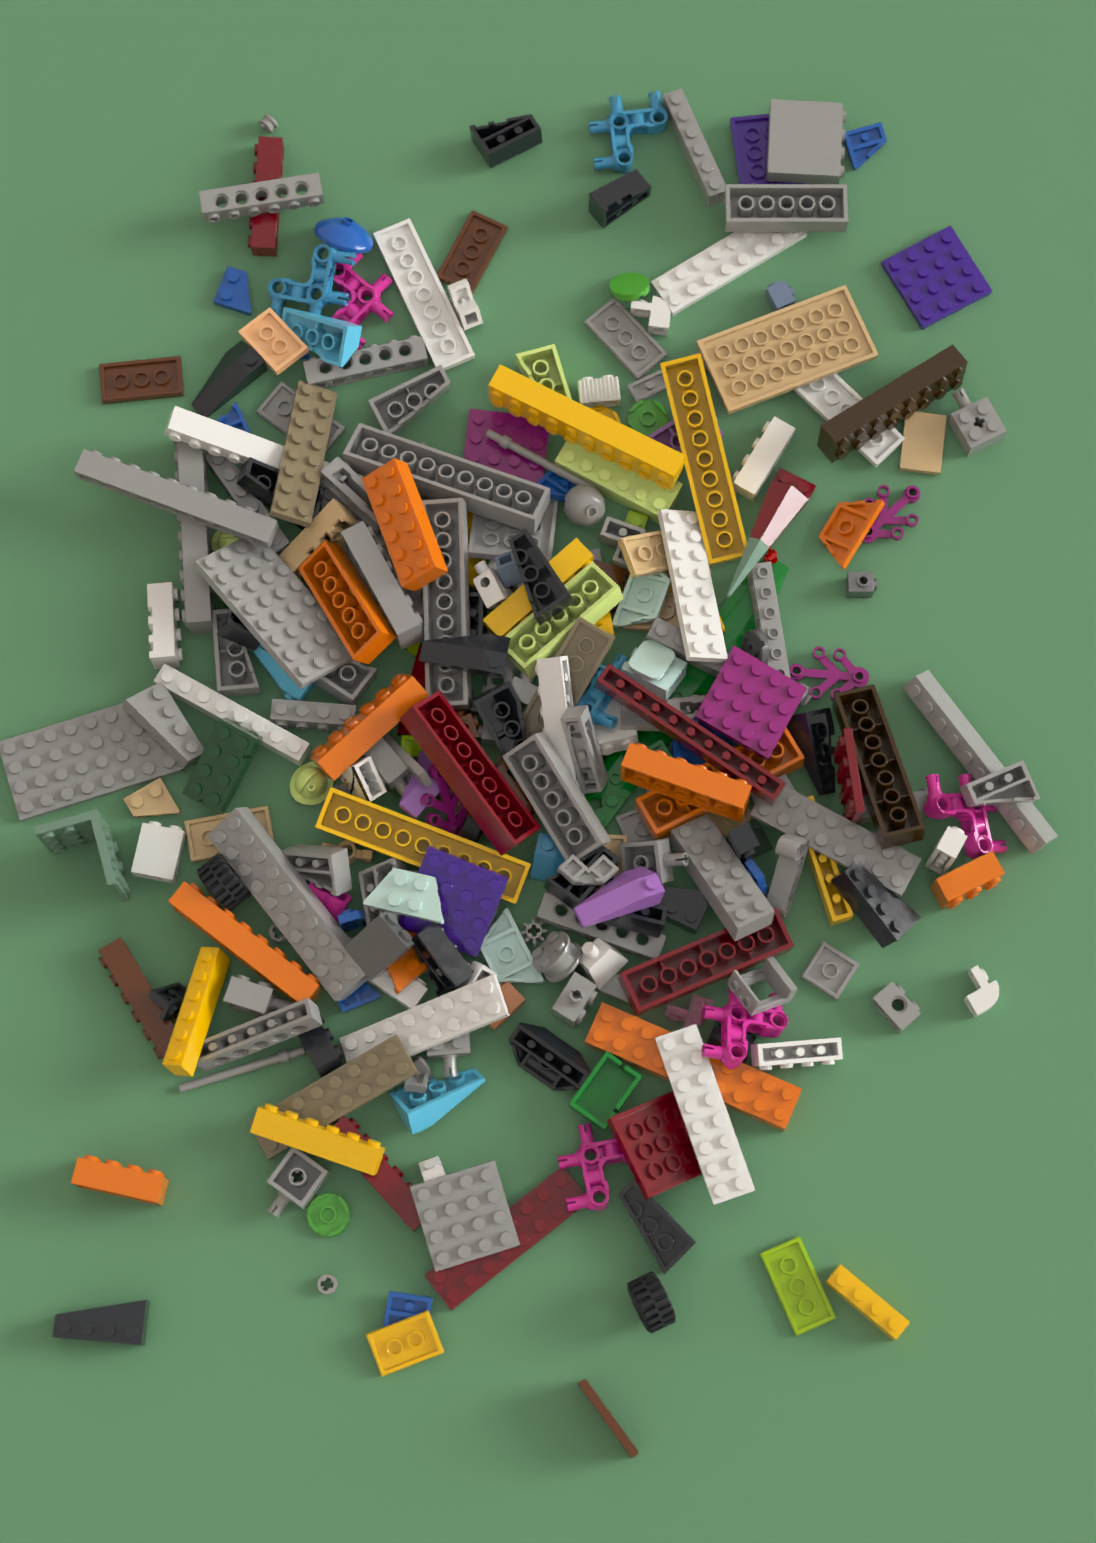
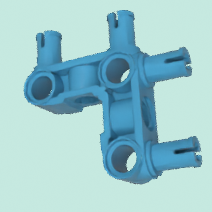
(634, 122)
(321, 279)
(598, 700)

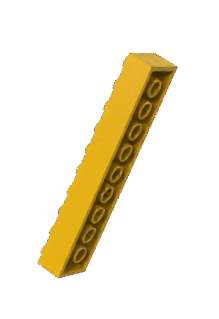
(586, 428)
(704, 459)
(409, 838)

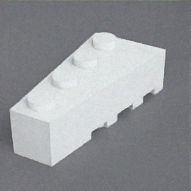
(163, 625)

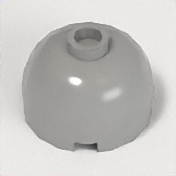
(584, 505)

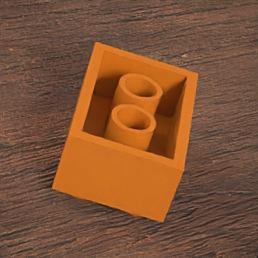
(967, 881)

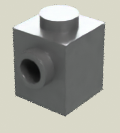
(860, 585)

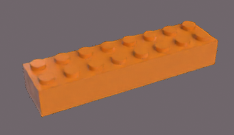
(664, 813)
(243, 944)

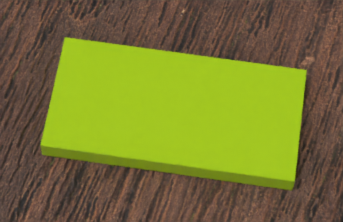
(797, 1286)

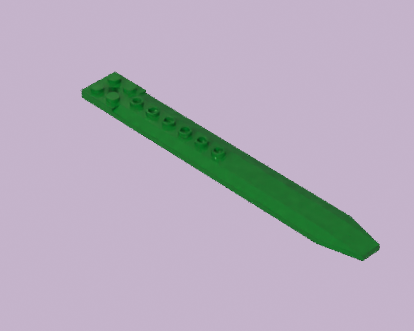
(737, 619)

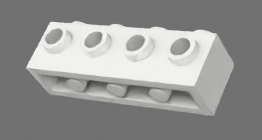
(799, 1051)

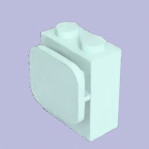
(655, 668)

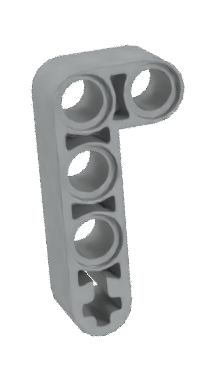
(792, 854)

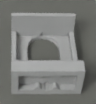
(776, 978)

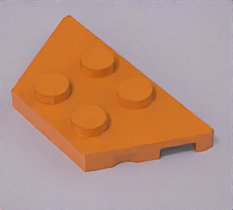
(848, 528)
(406, 969)

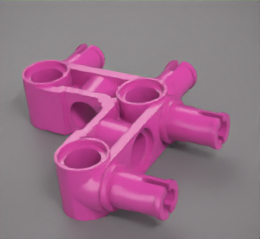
(357, 288)
(972, 819)
(734, 1030)
(607, 1153)

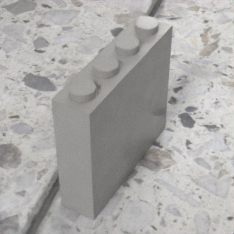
(805, 142)

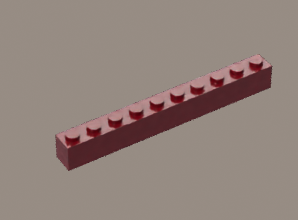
(689, 733)

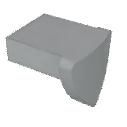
(419, 1082)

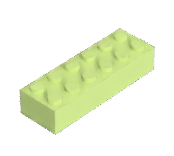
(616, 483)
(593, 596)

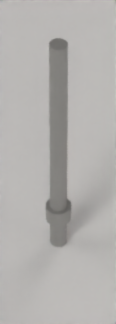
(506, 442)
(283, 1056)

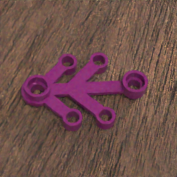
(887, 516)
(831, 673)
(447, 806)

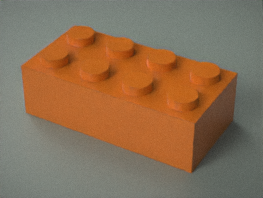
(120, 1181)

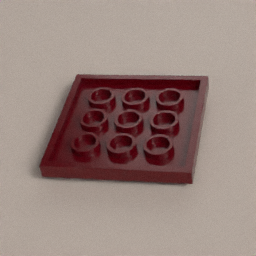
(849, 777)
(656, 1145)

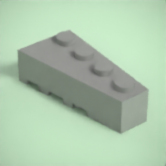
(162, 718)

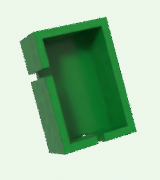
(605, 1091)

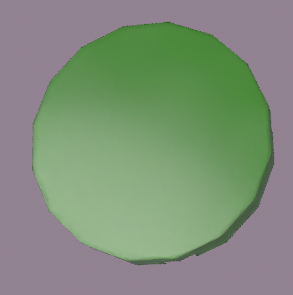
(629, 286)
(647, 416)
(328, 1214)

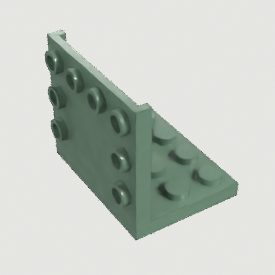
(76, 833)

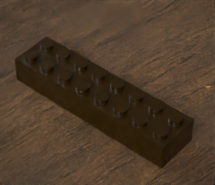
(892, 404)
(880, 768)

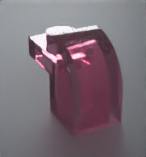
(690, 1016)

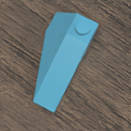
(326, 336)
(281, 679)
(425, 1109)

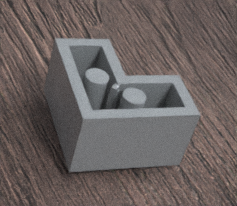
(612, 532)

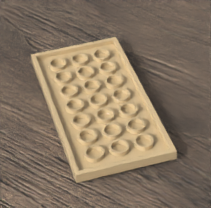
(787, 349)

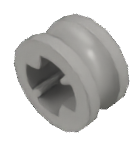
(268, 123)
(273, 935)
(324, 1278)

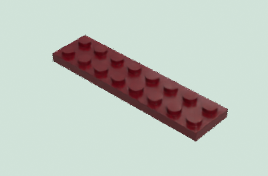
(533, 1219)

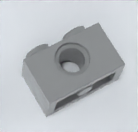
(897, 1019)

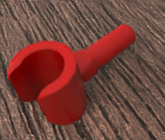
(770, 556)

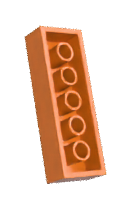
(404, 525)
(347, 602)
(368, 726)
(685, 782)

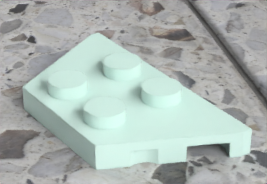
(642, 600)
(407, 895)
(508, 953)

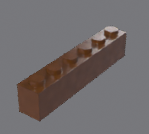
(136, 990)

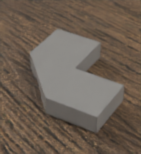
(580, 874)

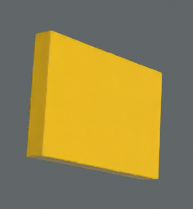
(405, 1343)

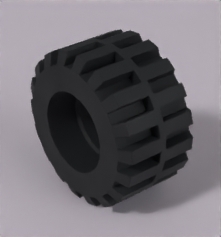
(223, 882)
(651, 1302)

